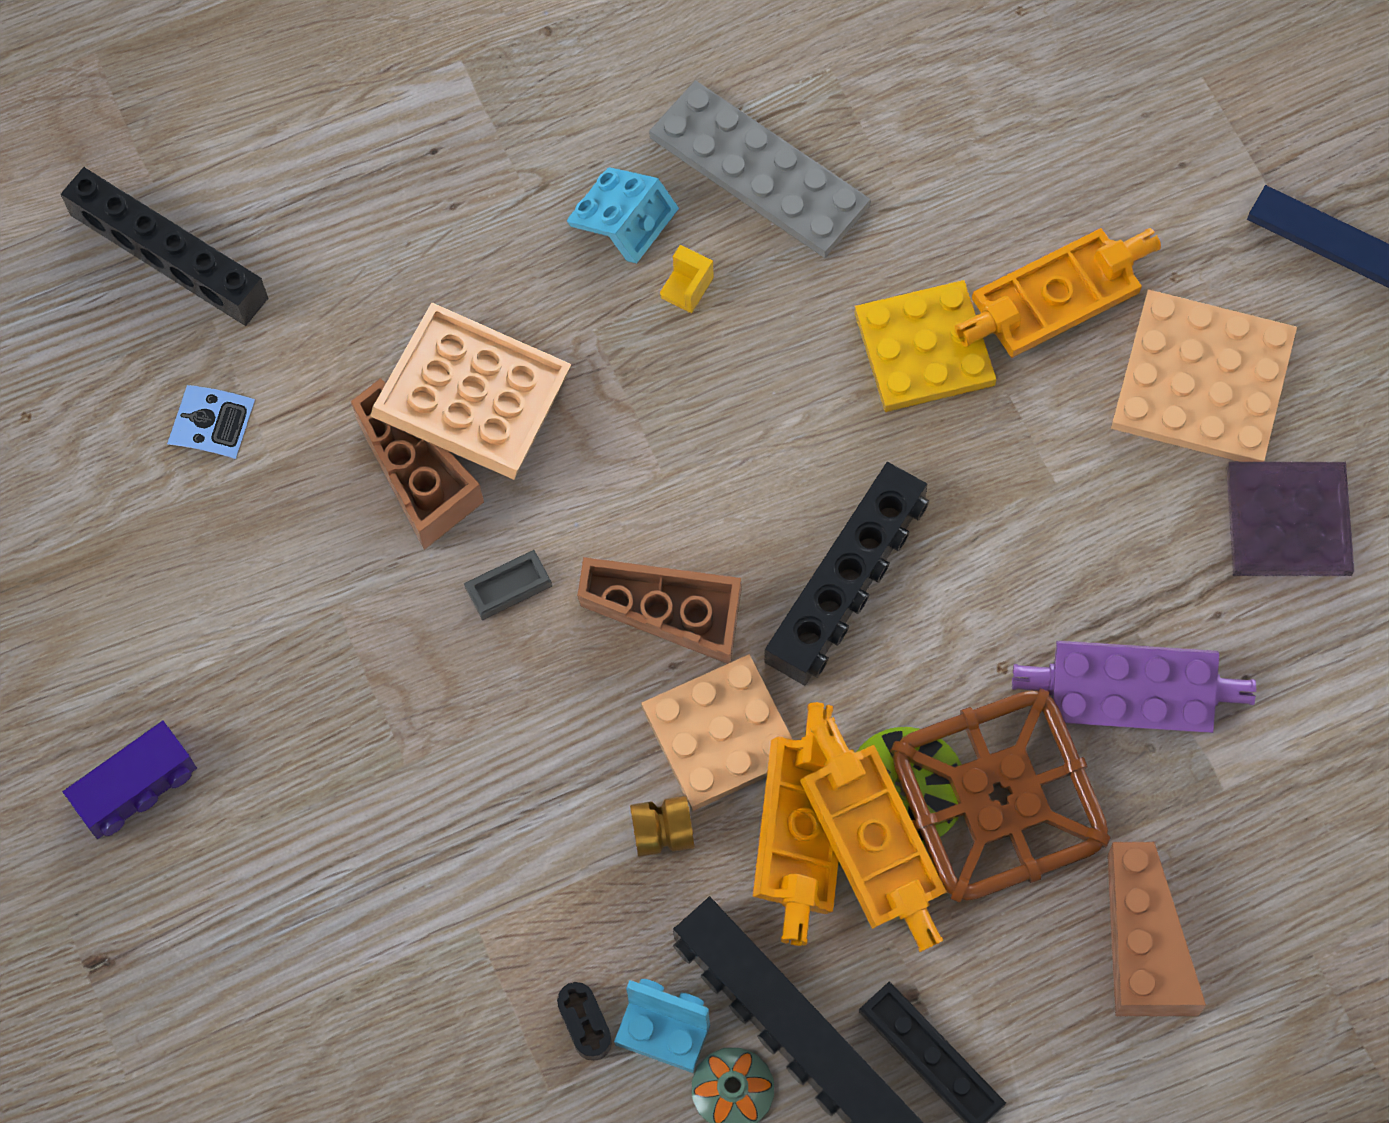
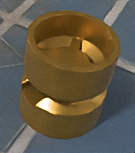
(662, 826)

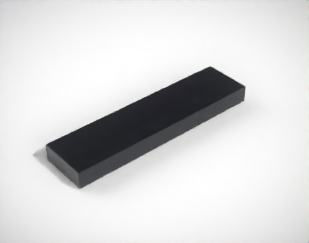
(931, 1056)

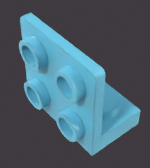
(627, 209)
(663, 1025)

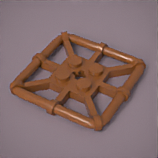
(987, 818)

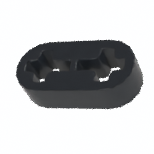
(593, 1017)

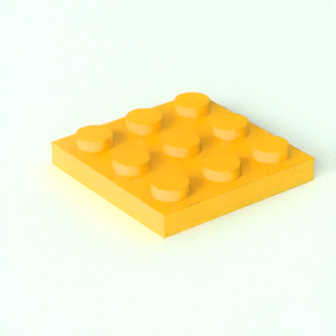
(917, 349)

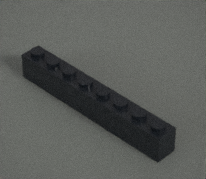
(786, 1019)

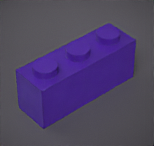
(130, 780)

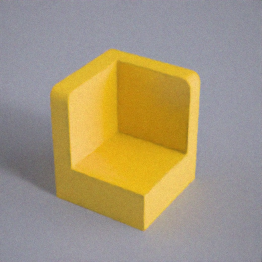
(689, 279)

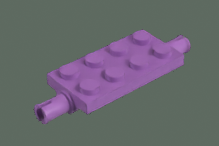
(1135, 685)

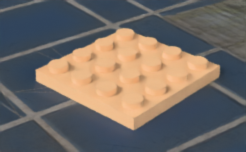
(1204, 378)
(471, 390)

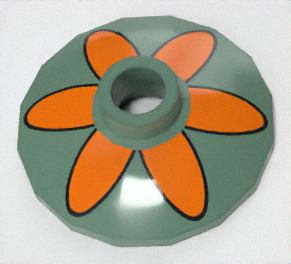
(747, 1104)

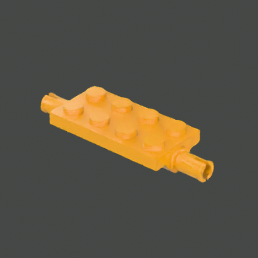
(1057, 291)
(873, 836)
(794, 853)

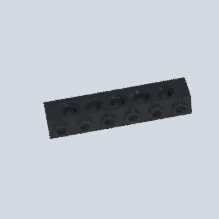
(165, 246)
(890, 489)

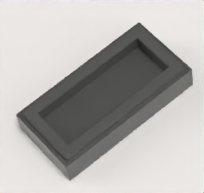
(508, 584)

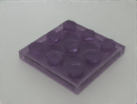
(1289, 519)

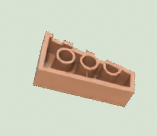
(424, 477)
(666, 602)
(1148, 943)

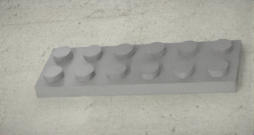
(760, 168)

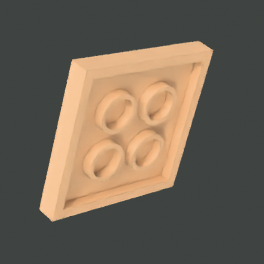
(717, 730)

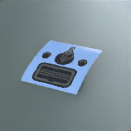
(211, 420)

